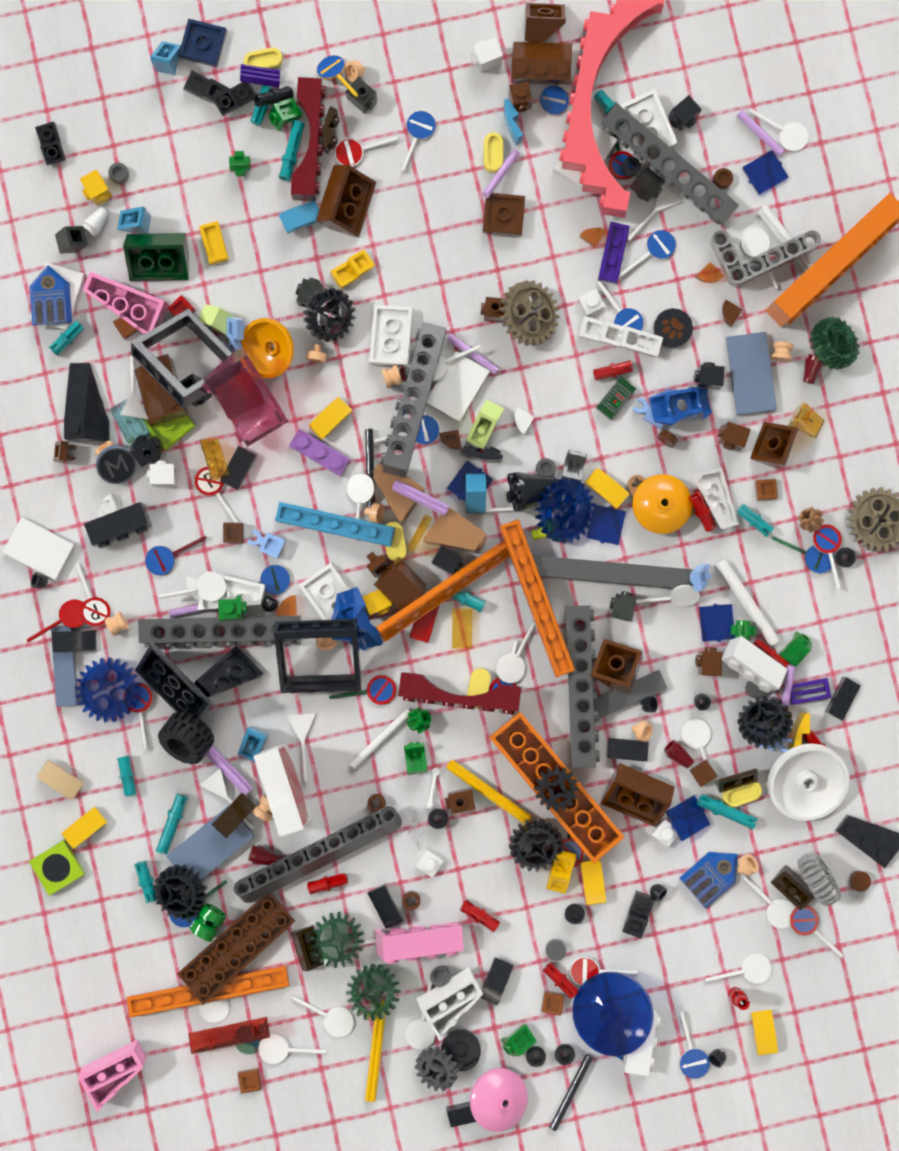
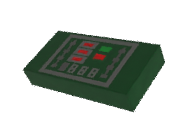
(615, 398)

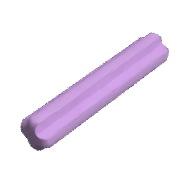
(420, 497)
(229, 771)

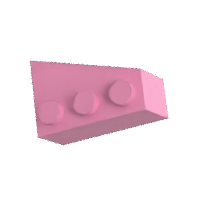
(111, 1072)

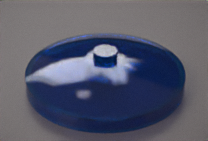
(613, 1013)

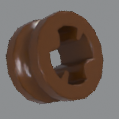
(373, 797)
(409, 894)

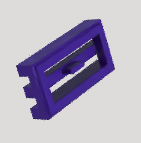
(259, 75)
(826, 688)

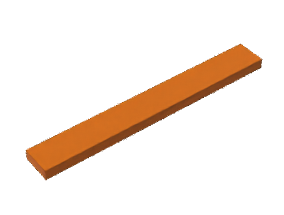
(443, 591)
(537, 598)
(182, 996)

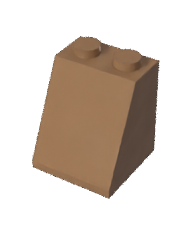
(398, 503)
(455, 533)

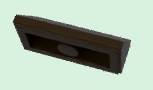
(737, 780)
(792, 887)
(302, 944)

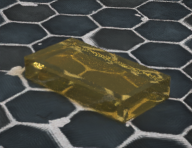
(414, 542)
(461, 628)

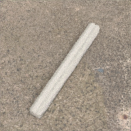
(782, 235)
(747, 602)

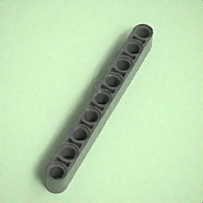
(612, 572)
(308, 854)

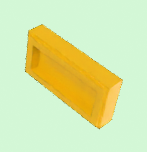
(214, 242)

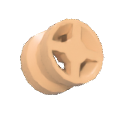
(782, 351)
(392, 376)
(116, 623)

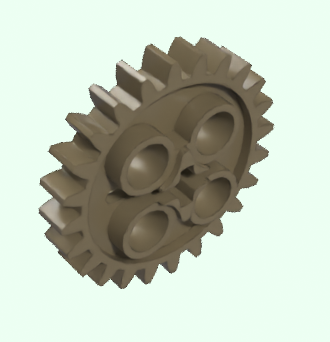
(539, 327)
(864, 508)

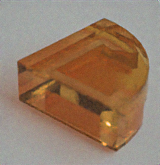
(593, 235)
(709, 274)
(287, 607)

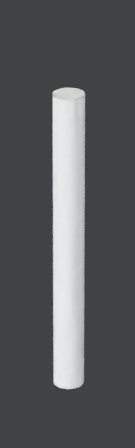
(380, 738)

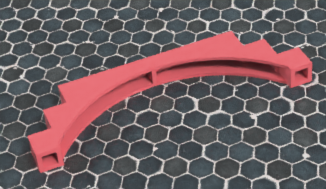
(581, 148)

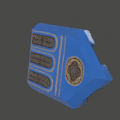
(50, 299)
(711, 876)

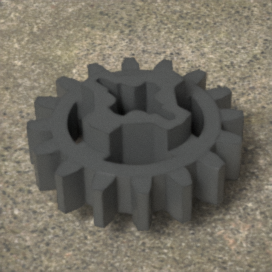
(436, 1069)

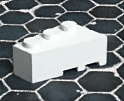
(447, 1003)

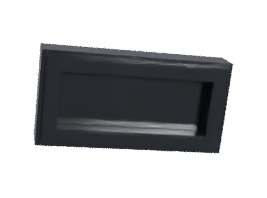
(238, 468)
(627, 749)

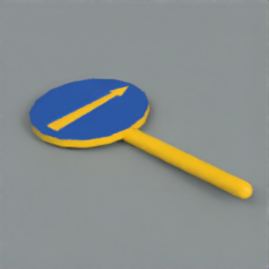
(332, 67)

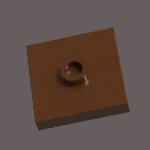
(504, 214)

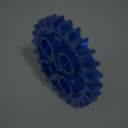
(565, 510)
(100, 673)

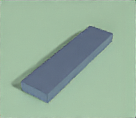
(64, 674)

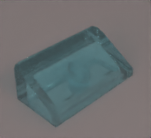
(129, 426)

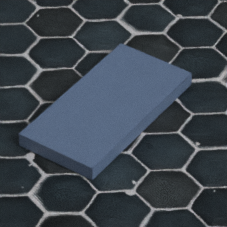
(751, 373)
(209, 847)

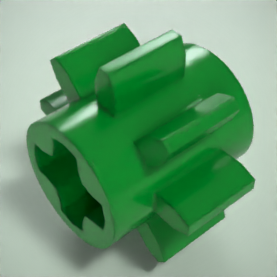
(239, 163)
(744, 629)
(419, 720)

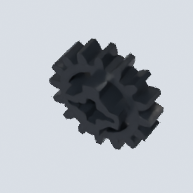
(560, 779)

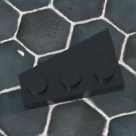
(228, 673)
(873, 840)

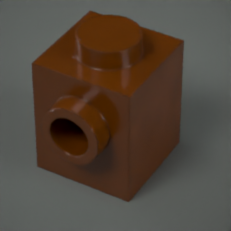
(520, 96)
(491, 310)
(733, 436)
(709, 662)
(460, 801)

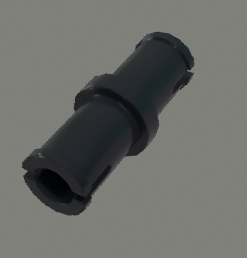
(273, 96)

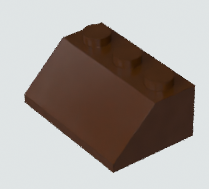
(541, 63)
(346, 200)
(157, 402)
(638, 795)

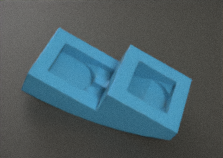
(511, 118)
(299, 216)

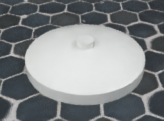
(808, 782)

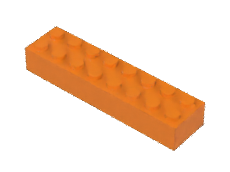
(835, 261)
(532, 755)

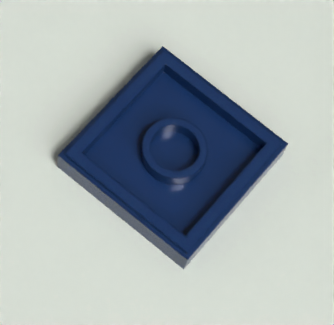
(202, 43)

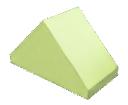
(215, 318)

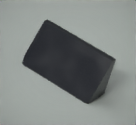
(842, 698)
(385, 906)
(460, 1114)

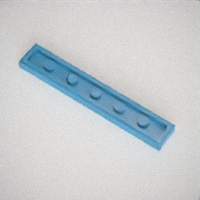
(335, 524)

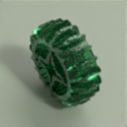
(834, 343)
(354, 935)
(376, 999)

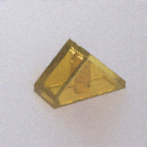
(806, 420)

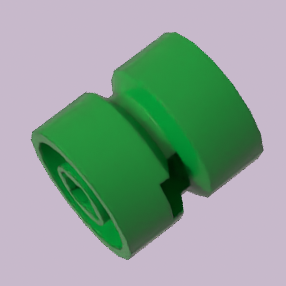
(205, 929)

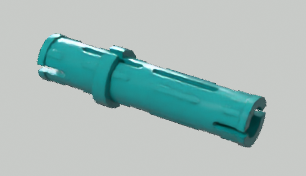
(289, 159)
(719, 808)
(172, 822)

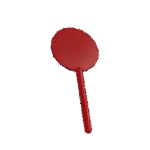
(69, 615)

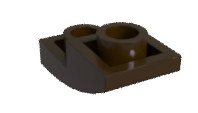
(329, 134)
(233, 815)

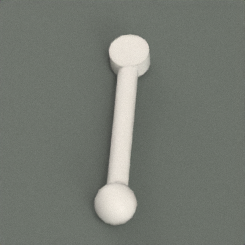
(435, 771)

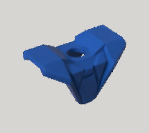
(665, 408)
(351, 606)

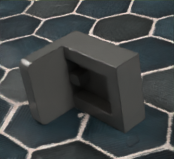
(574, 465)

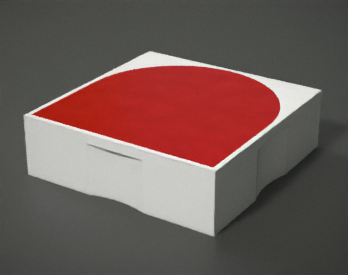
(283, 789)

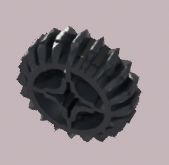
(343, 322)
(769, 738)
(546, 833)
(191, 897)

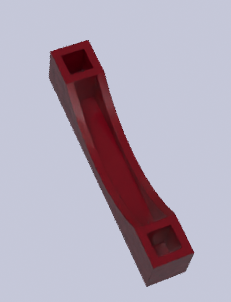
(304, 179)
(419, 687)

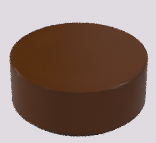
(723, 178)
(667, 438)
(859, 880)

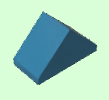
(166, 57)
(134, 220)
(475, 493)
(252, 743)

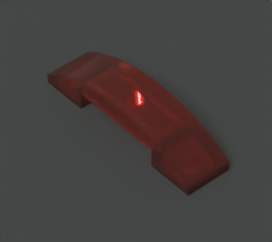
(229, 1035)

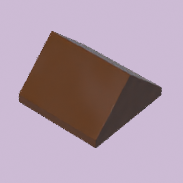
(774, 444)
(400, 584)

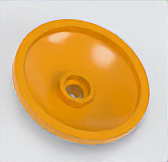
(259, 342)
(650, 511)

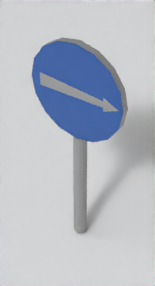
(554, 100)

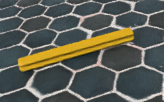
(488, 791)
(375, 1057)

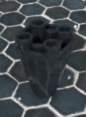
(526, 489)

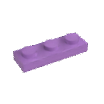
(319, 452)

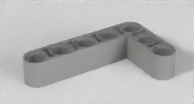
(762, 259)

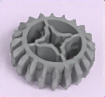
(819, 879)

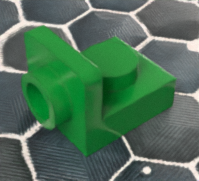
(284, 112)
(232, 609)
(518, 1041)

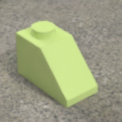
(485, 424)

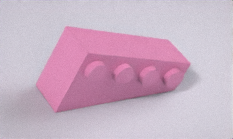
(127, 302)
(419, 942)

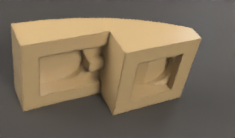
(59, 779)

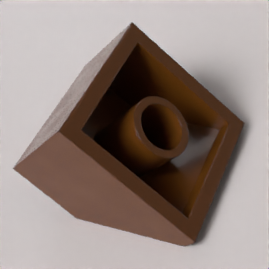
(617, 666)

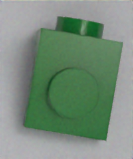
(796, 649)
(415, 758)

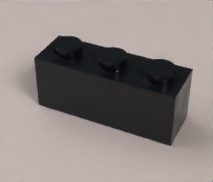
(118, 525)

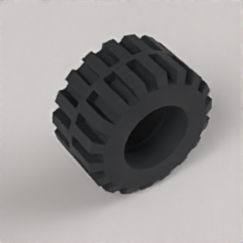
(186, 737)

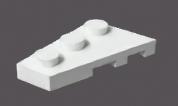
(650, 113)
(716, 493)
(250, 592)

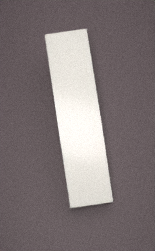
(620, 336)

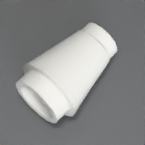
(95, 222)

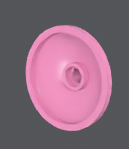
(489, 1094)

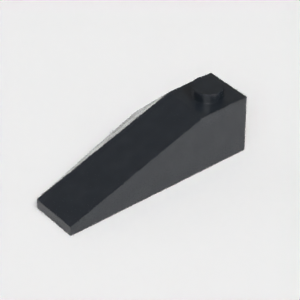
(84, 408)

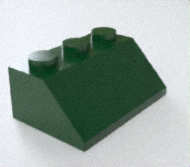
(157, 256)

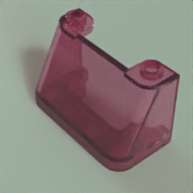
(245, 397)

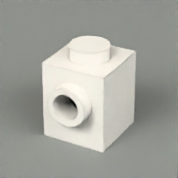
(486, 54)
(163, 474)

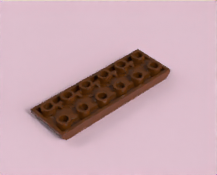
(236, 947)

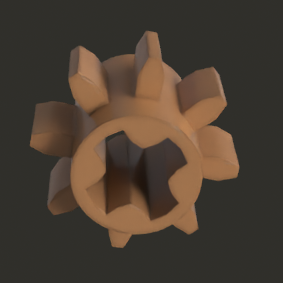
(810, 519)

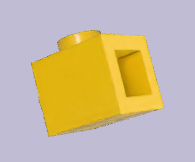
(95, 188)
(377, 603)

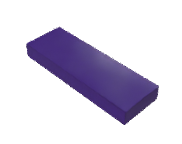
(613, 253)

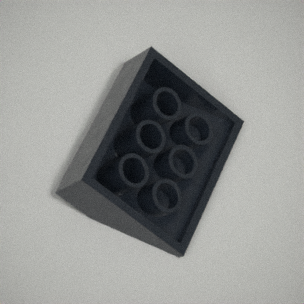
(172, 683)

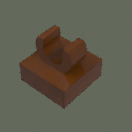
(61, 451)
(377, 565)

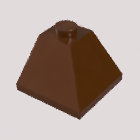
(543, 20)

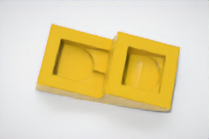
(352, 269)
(330, 418)
(606, 488)
(800, 727)
(83, 828)
(561, 872)
(593, 882)
(764, 1032)

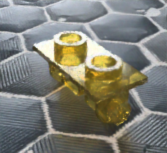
(214, 458)

